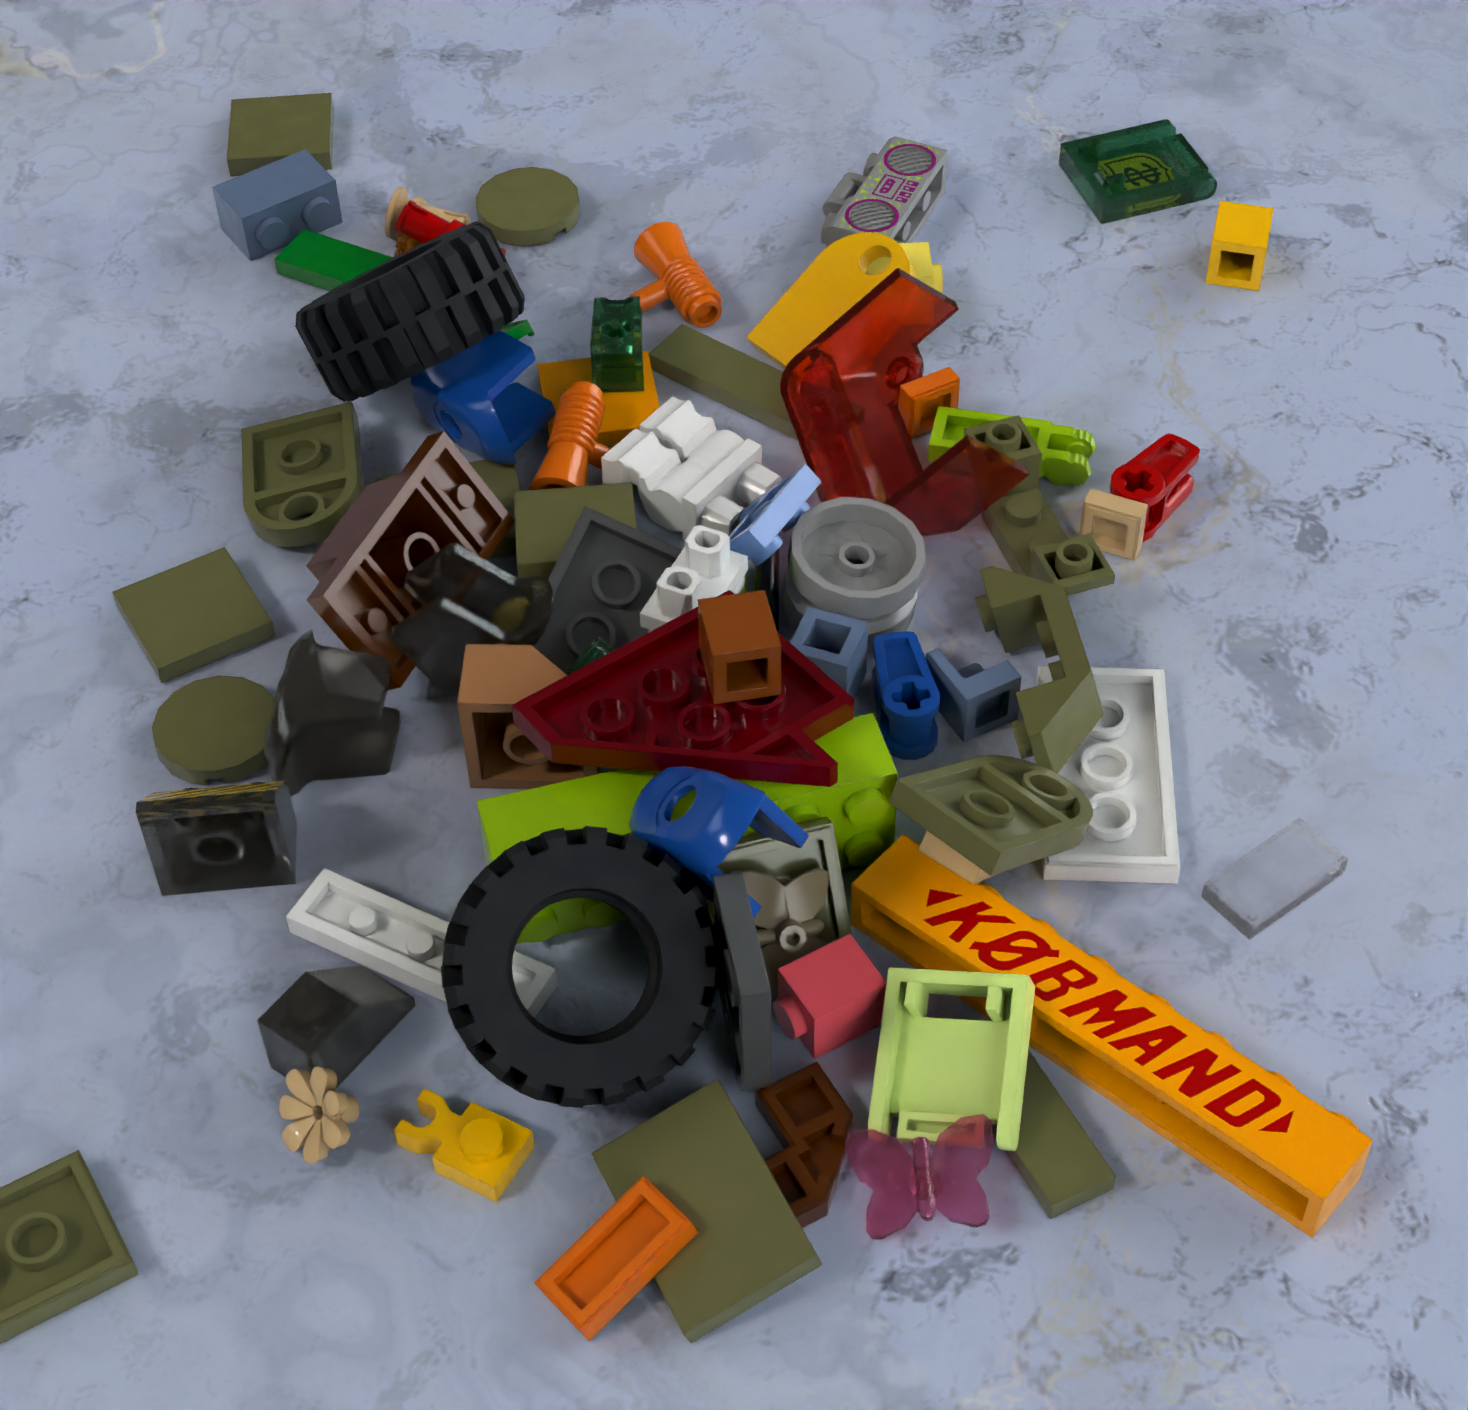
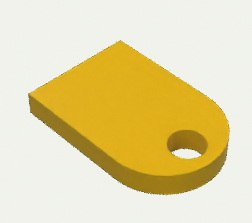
(825, 293)

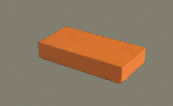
(616, 1257)

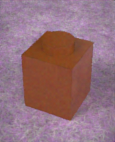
(739, 647)

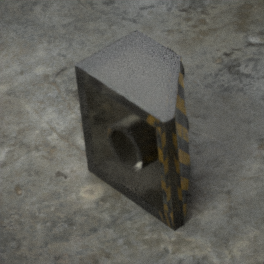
(220, 837)

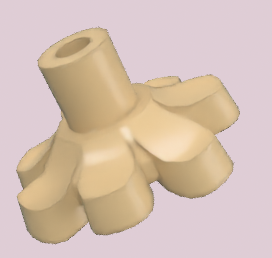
(317, 1113)

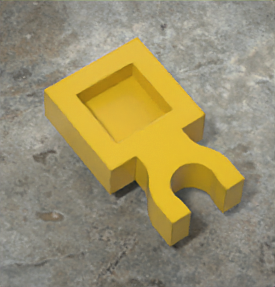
(470, 1149)

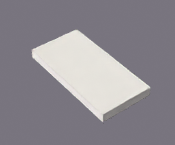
(1129, 782)

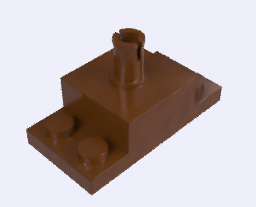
(391, 532)

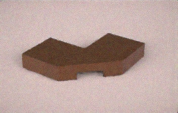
(812, 1129)

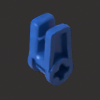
(905, 695)

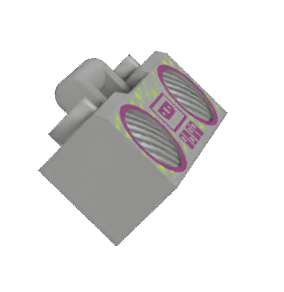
(892, 194)

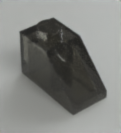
(331, 1020)

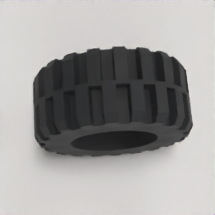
(410, 312)
(677, 987)

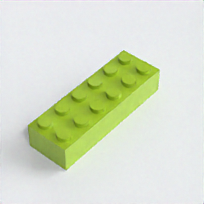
(854, 804)

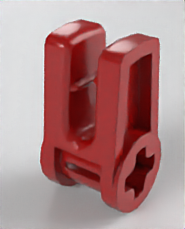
(1158, 479)

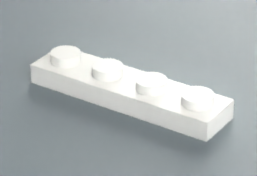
(395, 938)

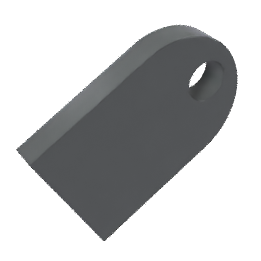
(745, 984)

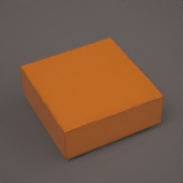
(922, 397)

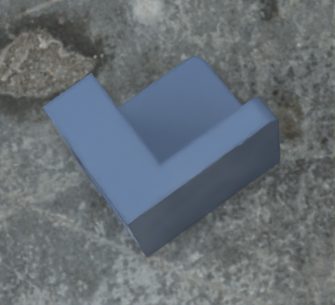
(974, 697)

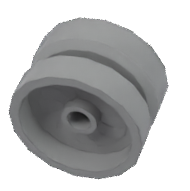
(856, 563)

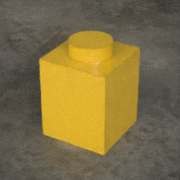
(1239, 245)

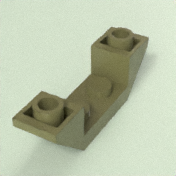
(1026, 524)
(1058, 712)

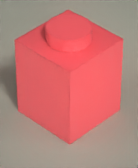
(830, 996)

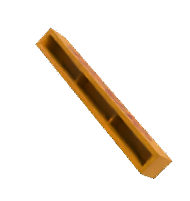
(1120, 1038)

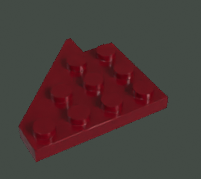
(655, 711)

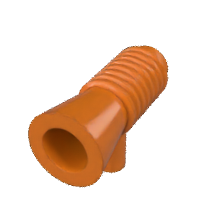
(680, 278)
(573, 439)

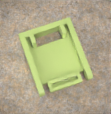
(949, 1067)

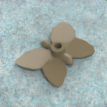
(787, 917)

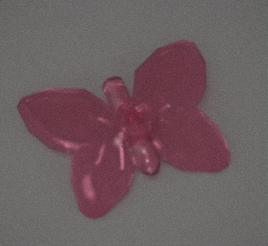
(925, 1182)

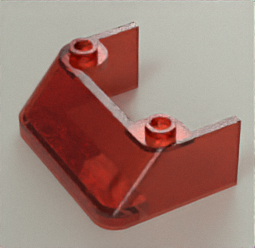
(848, 419)

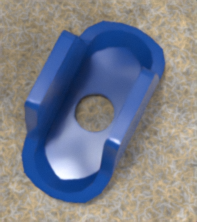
(480, 405)
(710, 826)

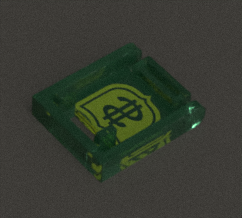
(1141, 170)

